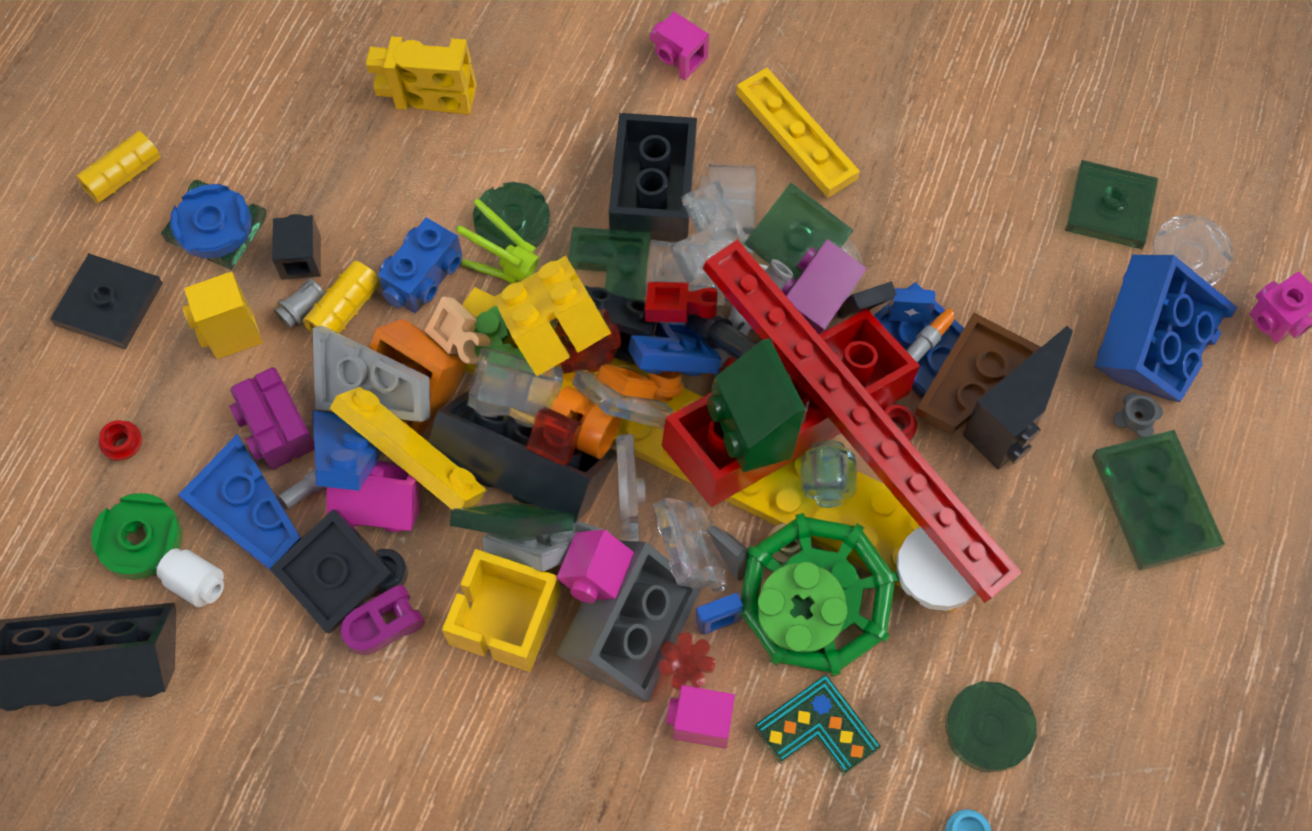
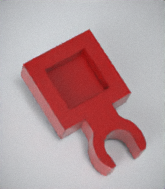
(674, 301)

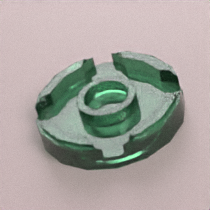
(520, 208)
(990, 727)

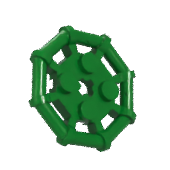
(836, 563)

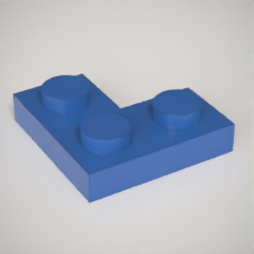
(674, 350)

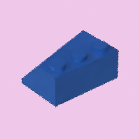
(1161, 326)

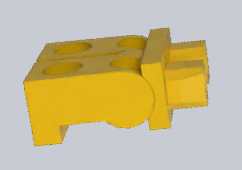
(424, 75)

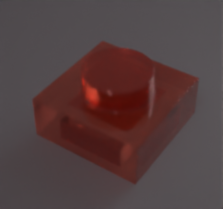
(554, 436)

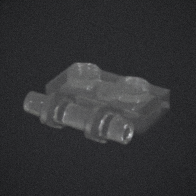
(689, 545)

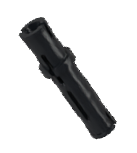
(720, 334)

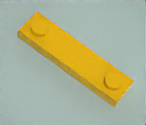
(797, 132)
(407, 448)

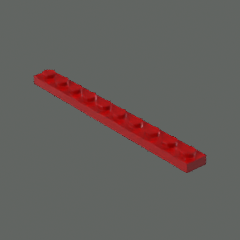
(862, 421)

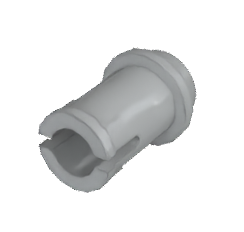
(299, 303)

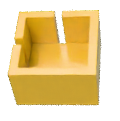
(538, 300)
(507, 610)

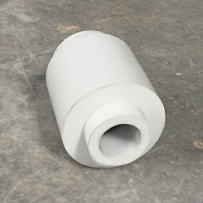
(191, 577)

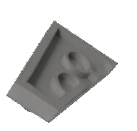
(346, 365)

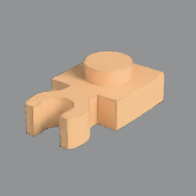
(453, 330)

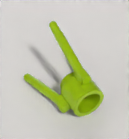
(517, 261)

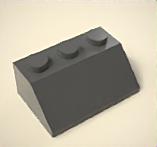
(624, 636)

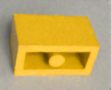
(221, 316)

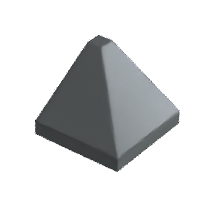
(731, 551)

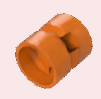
(597, 428)

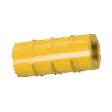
(118, 166)
(343, 298)

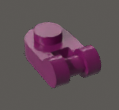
(365, 629)

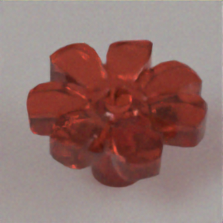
(686, 661)

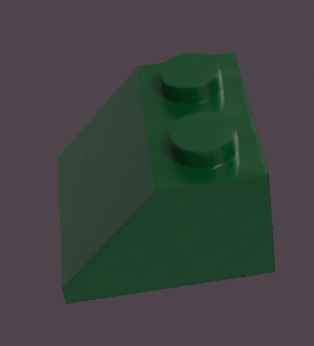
(757, 408)

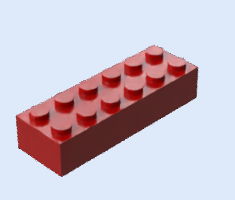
(862, 346)

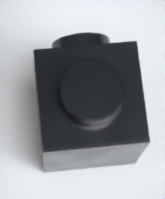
(296, 247)

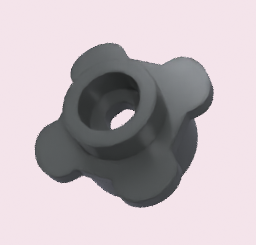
(1145, 407)

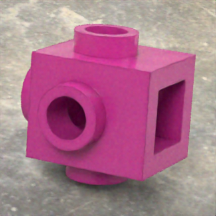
(1284, 308)

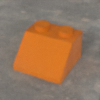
(422, 353)

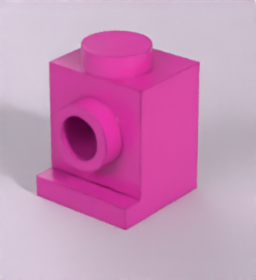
(680, 44)

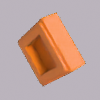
(627, 381)

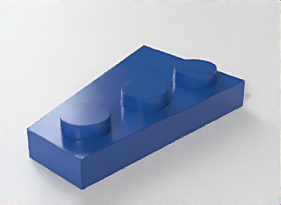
(341, 453)
(241, 504)

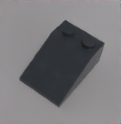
(1009, 413)

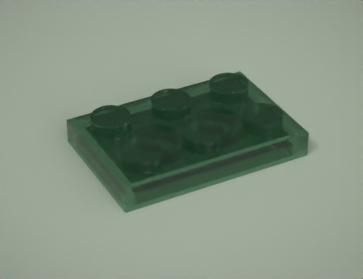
(1157, 500)

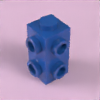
(420, 265)

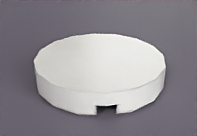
(930, 575)

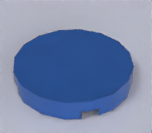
(211, 221)

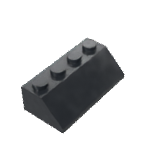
(498, 458)
(86, 655)

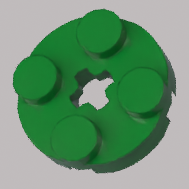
(114, 526)

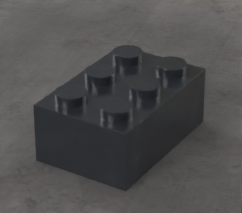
(652, 175)

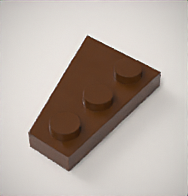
(973, 367)

